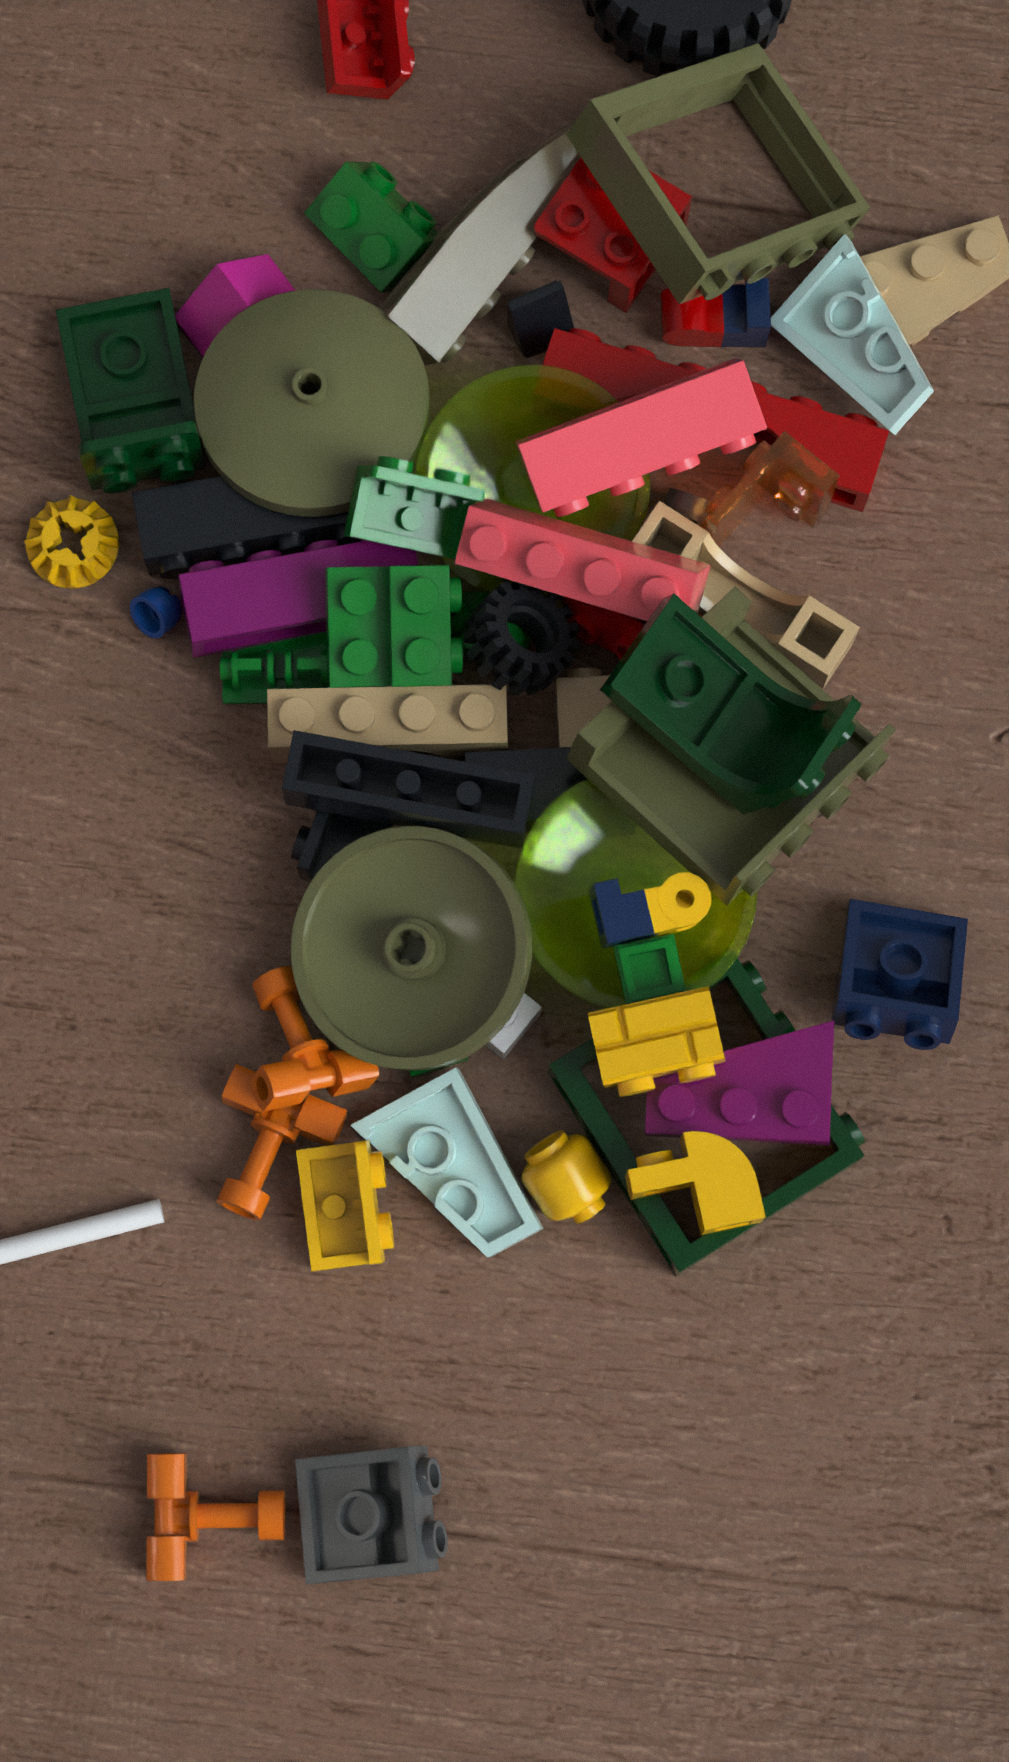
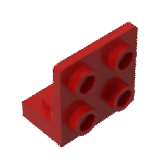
(591, 231)

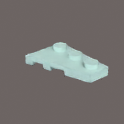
(853, 337)

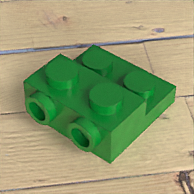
(391, 626)

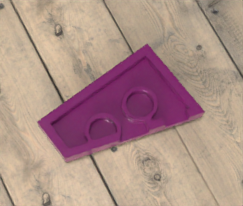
(759, 1093)

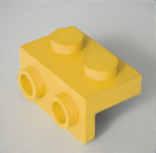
(343, 1205)

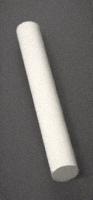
(81, 1231)

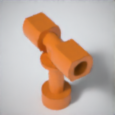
(309, 1062)
(310, 1119)
(181, 1516)

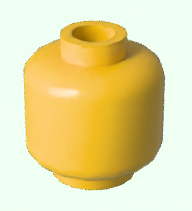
(566, 1177)

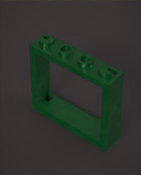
(616, 1154)

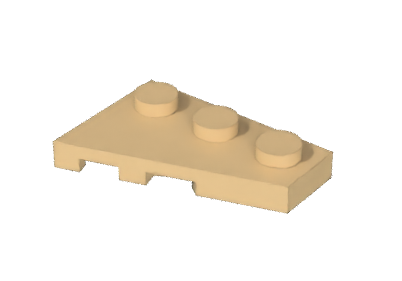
(940, 274)

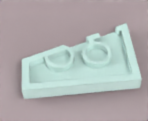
(453, 1158)

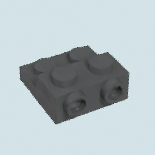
(369, 1514)

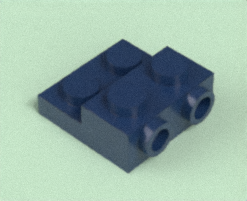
(900, 974)

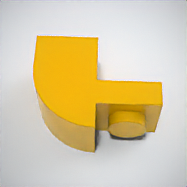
(719, 1180)

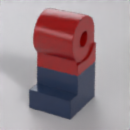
(731, 320)

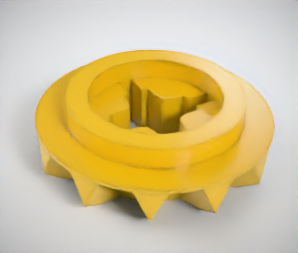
(62, 566)

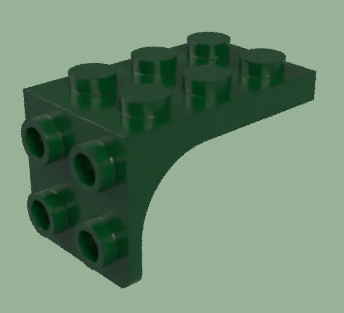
(130, 391)
(724, 713)

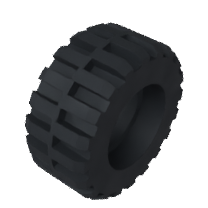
(684, 31)

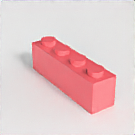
(640, 436)
(576, 561)

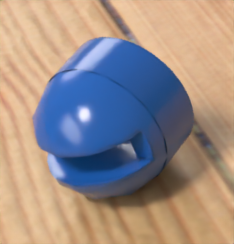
(155, 611)

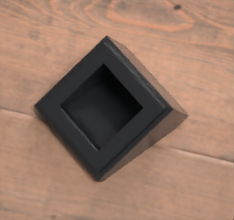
(536, 315)

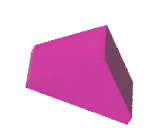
(225, 294)

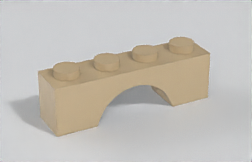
(796, 625)
(402, 718)

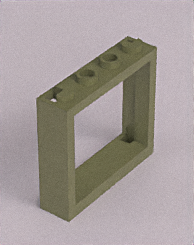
(781, 126)

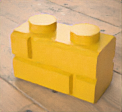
(657, 1040)

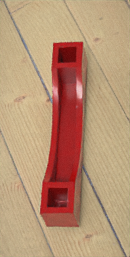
(845, 443)

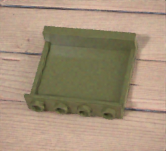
(687, 814)

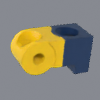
(649, 912)

